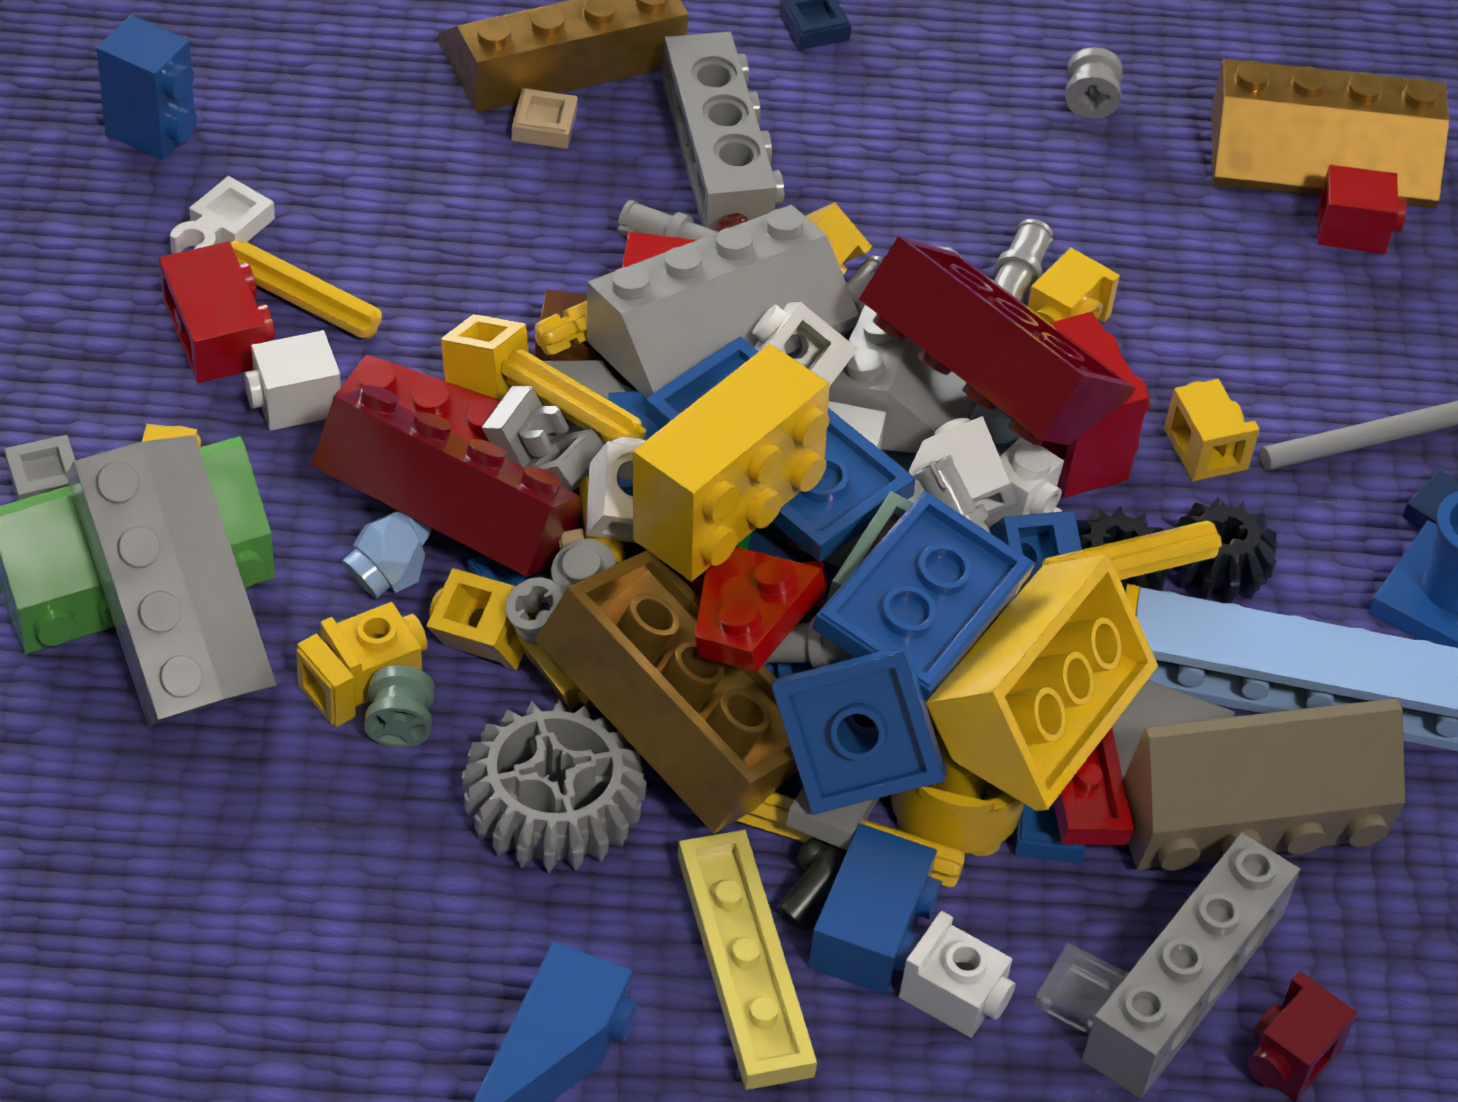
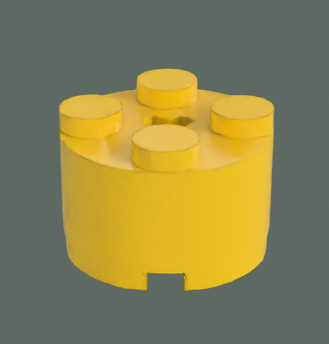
(958, 811)

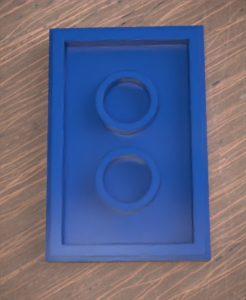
(925, 586)

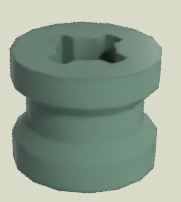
(399, 706)

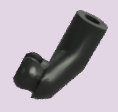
(812, 889)

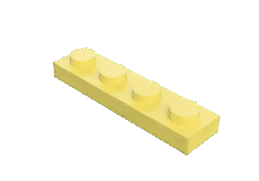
(746, 960)

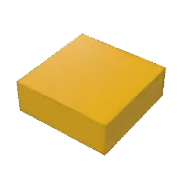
(325, 680)

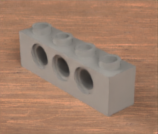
(719, 128)
(1190, 965)

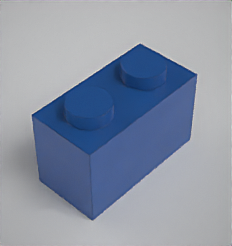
(147, 87)
(873, 909)

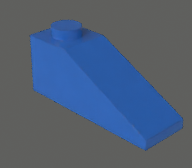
(561, 1028)

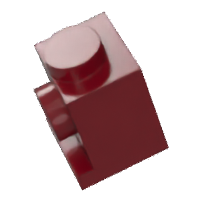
(1300, 1037)

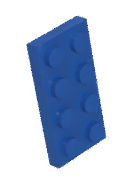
(855, 474)

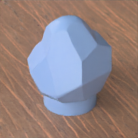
(388, 554)

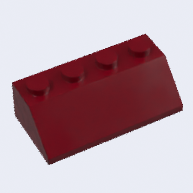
(992, 343)
(446, 479)

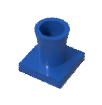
(1423, 586)
(855, 758)

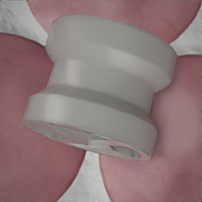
(1094, 83)

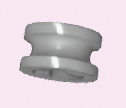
(528, 598)

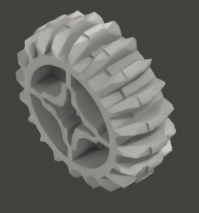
(526, 766)

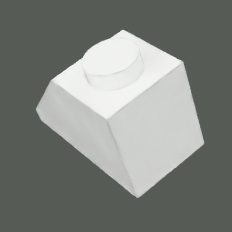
(974, 459)

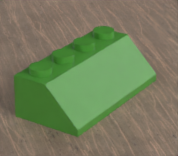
(50, 571)

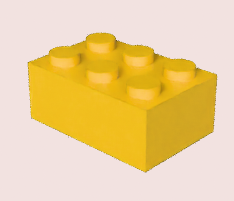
(730, 462)

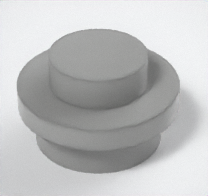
(580, 561)

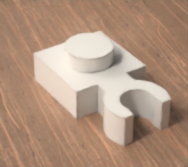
(223, 215)

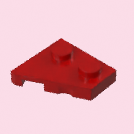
(753, 606)

